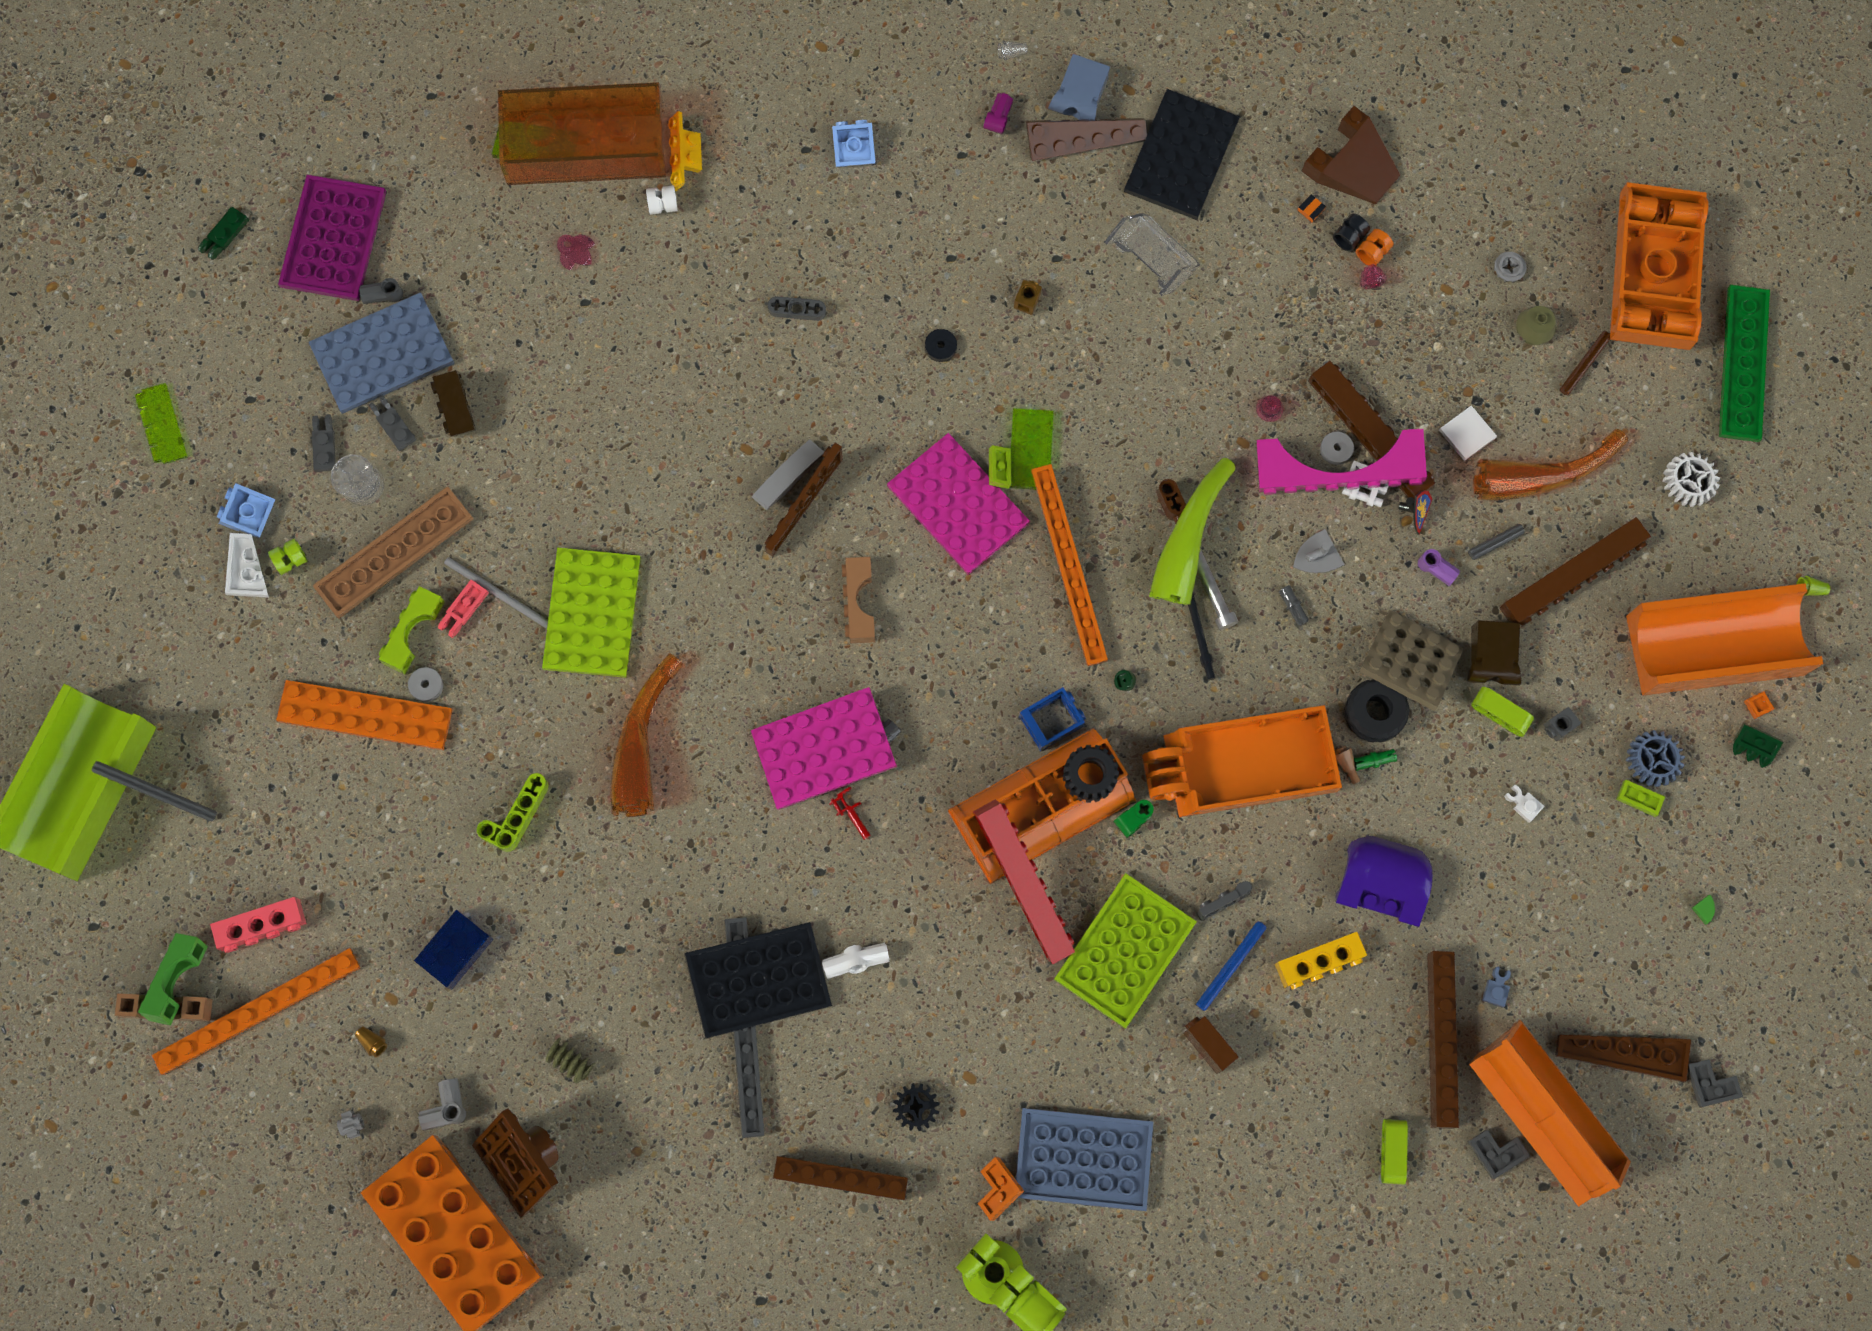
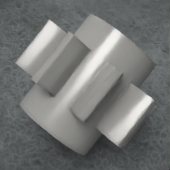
(350, 1124)

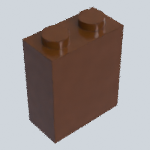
(1210, 1044)

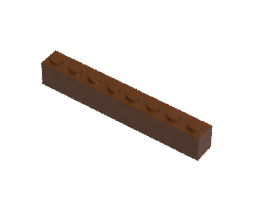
(1360, 418)
(1575, 572)
(1442, 1040)

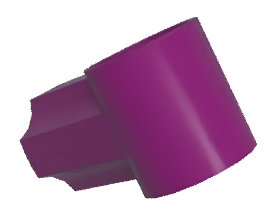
(997, 118)

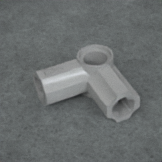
(440, 1116)

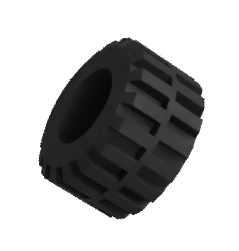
(1101, 759)

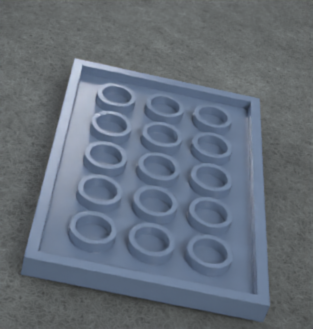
(381, 353)
(1084, 1159)

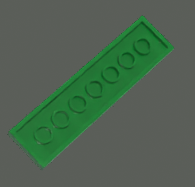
(1744, 363)

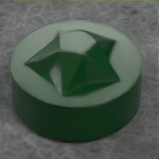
(1125, 680)

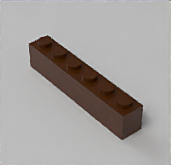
(840, 1178)

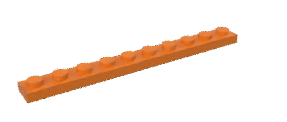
(1069, 565)
(256, 1011)

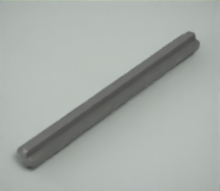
(153, 791)

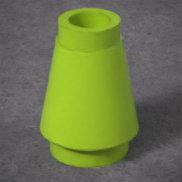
(1814, 586)

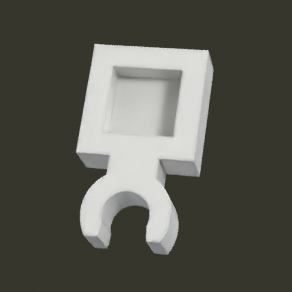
(1526, 806)

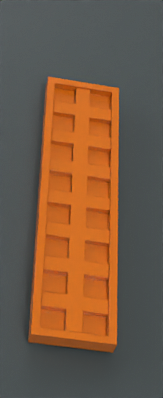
(364, 715)

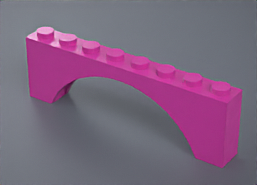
(1284, 473)

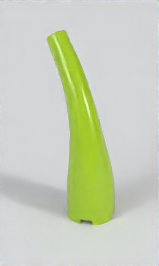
(1180, 557)

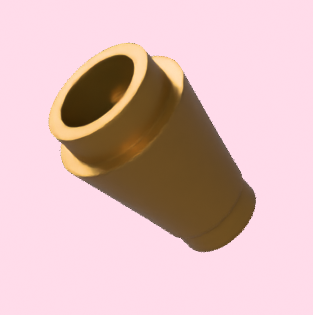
(372, 1043)

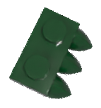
(1757, 744)

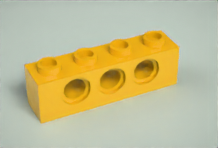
(1350, 944)

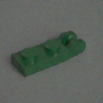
(223, 233)

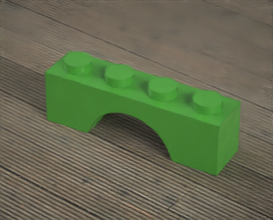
(181, 955)

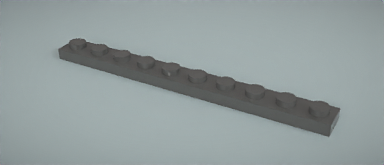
(746, 1057)

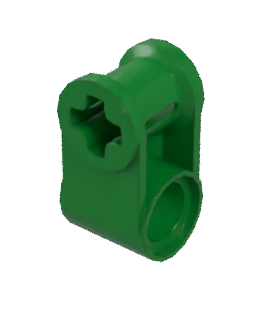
(1132, 820)

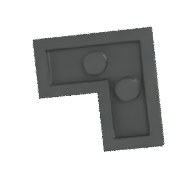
(1708, 1089)
(1496, 1159)

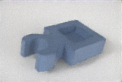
(1495, 991)

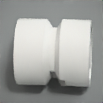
(661, 199)

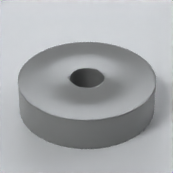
(1338, 439)
(425, 675)

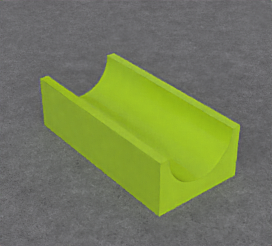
(55, 799)

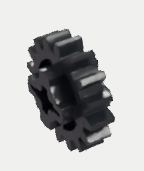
(902, 1109)

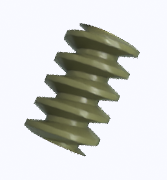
(568, 1061)

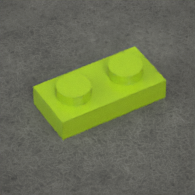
(999, 466)
(1640, 798)

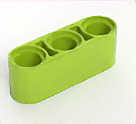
(1502, 711)
(1394, 1151)

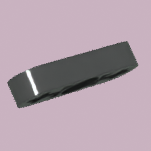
(812, 304)

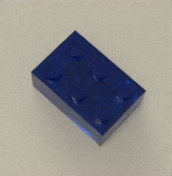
(453, 950)

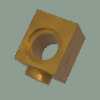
(1027, 304)

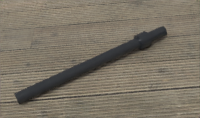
(1205, 658)

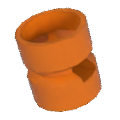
(1376, 245)

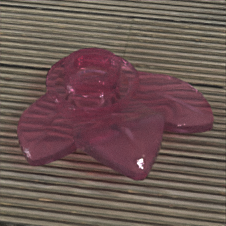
(577, 252)

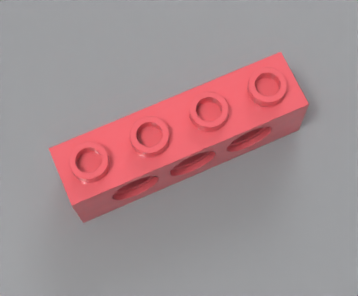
(224, 930)

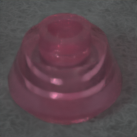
(1372, 277)
(1269, 408)

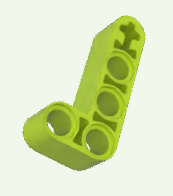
(516, 810)

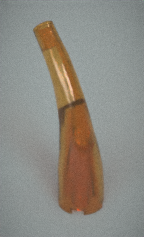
(1518, 479)
(631, 771)

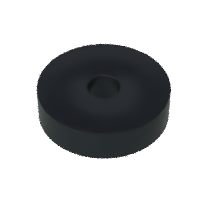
(940, 354)

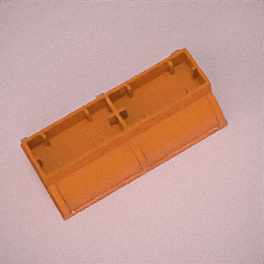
(1042, 804)
(1551, 1115)

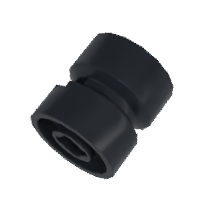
(1351, 232)

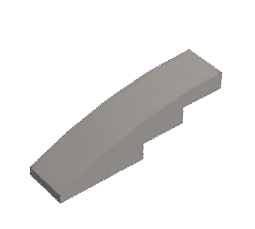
(788, 474)

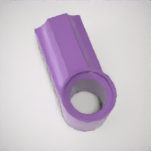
(1440, 568)

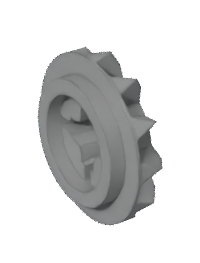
(1514, 260)

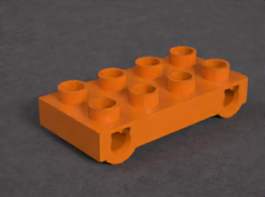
(1658, 266)
(452, 1235)

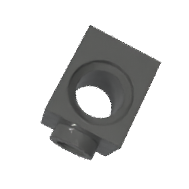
(1569, 720)

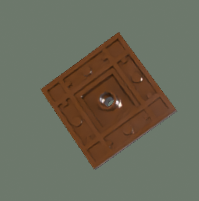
(518, 1160)

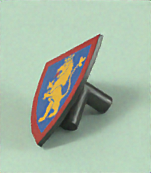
(1418, 507)

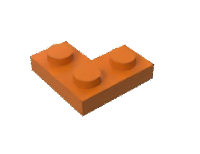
(1004, 1189)

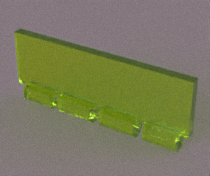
(163, 424)

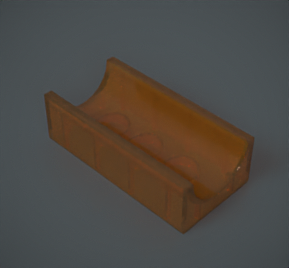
(581, 133)

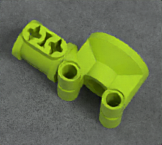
(1026, 1301)

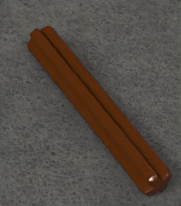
(1585, 363)

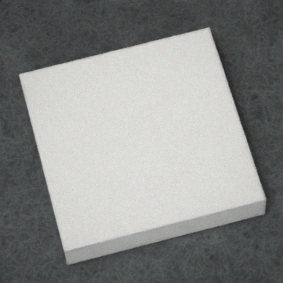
(1467, 433)

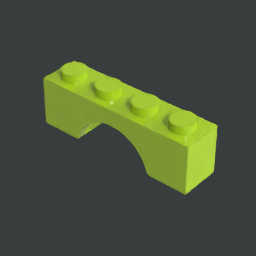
(422, 606)

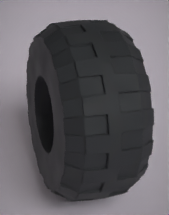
(1367, 727)

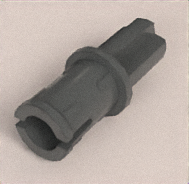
(1293, 605)

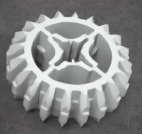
(1693, 493)

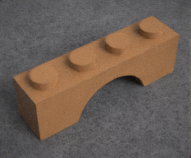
(860, 624)
(190, 1007)

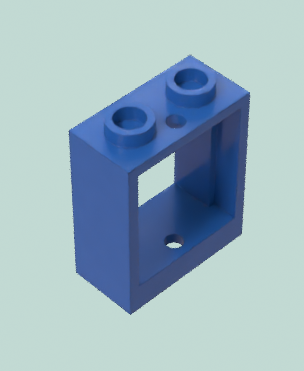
(1033, 728)

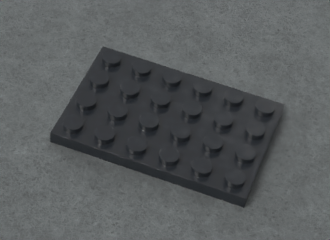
(1181, 154)
(757, 980)

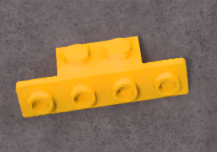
(684, 150)

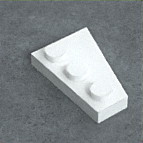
(243, 568)

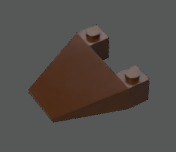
(1360, 167)

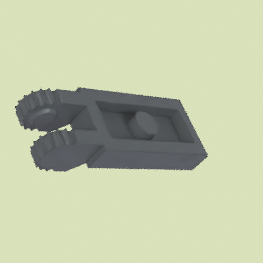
(393, 425)
(323, 445)
(1225, 900)

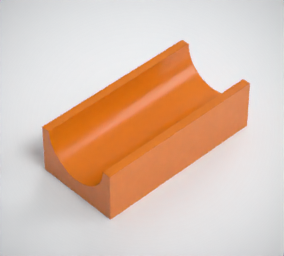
(1720, 640)

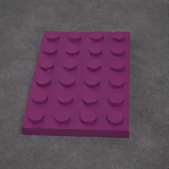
(332, 237)

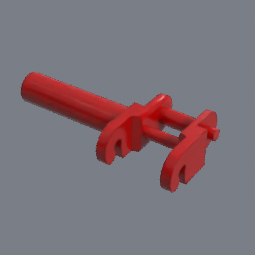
(851, 813)

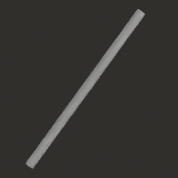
(497, 592)

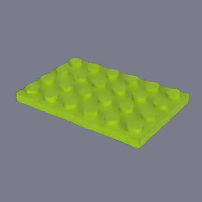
(591, 612)
(1125, 951)

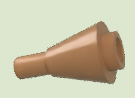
(1345, 759)

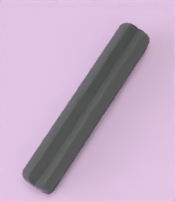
(1496, 541)

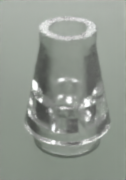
(1011, 49)

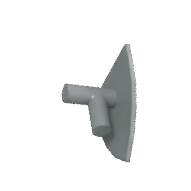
(1318, 555)

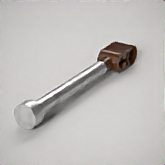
(1225, 618)

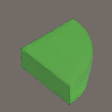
(1705, 909)

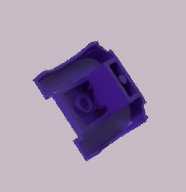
(1386, 879)

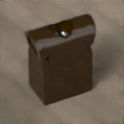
(1495, 653)

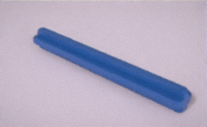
(1231, 966)

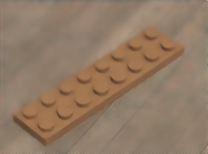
(392, 552)

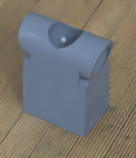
(1081, 88)

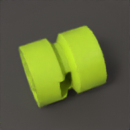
(293, 551)

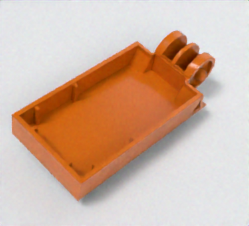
(1245, 762)

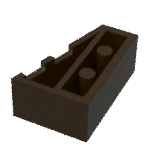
(453, 403)

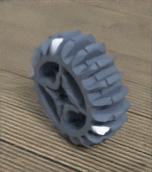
(1665, 745)

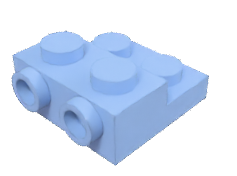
(853, 143)
(245, 510)

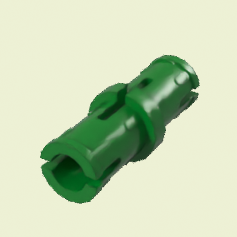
(1375, 759)

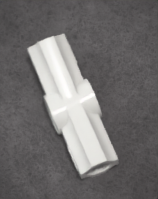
(855, 959)

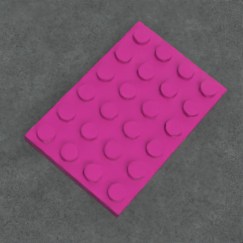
(958, 504)
(823, 748)

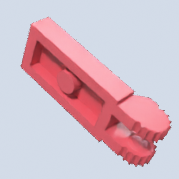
(463, 607)

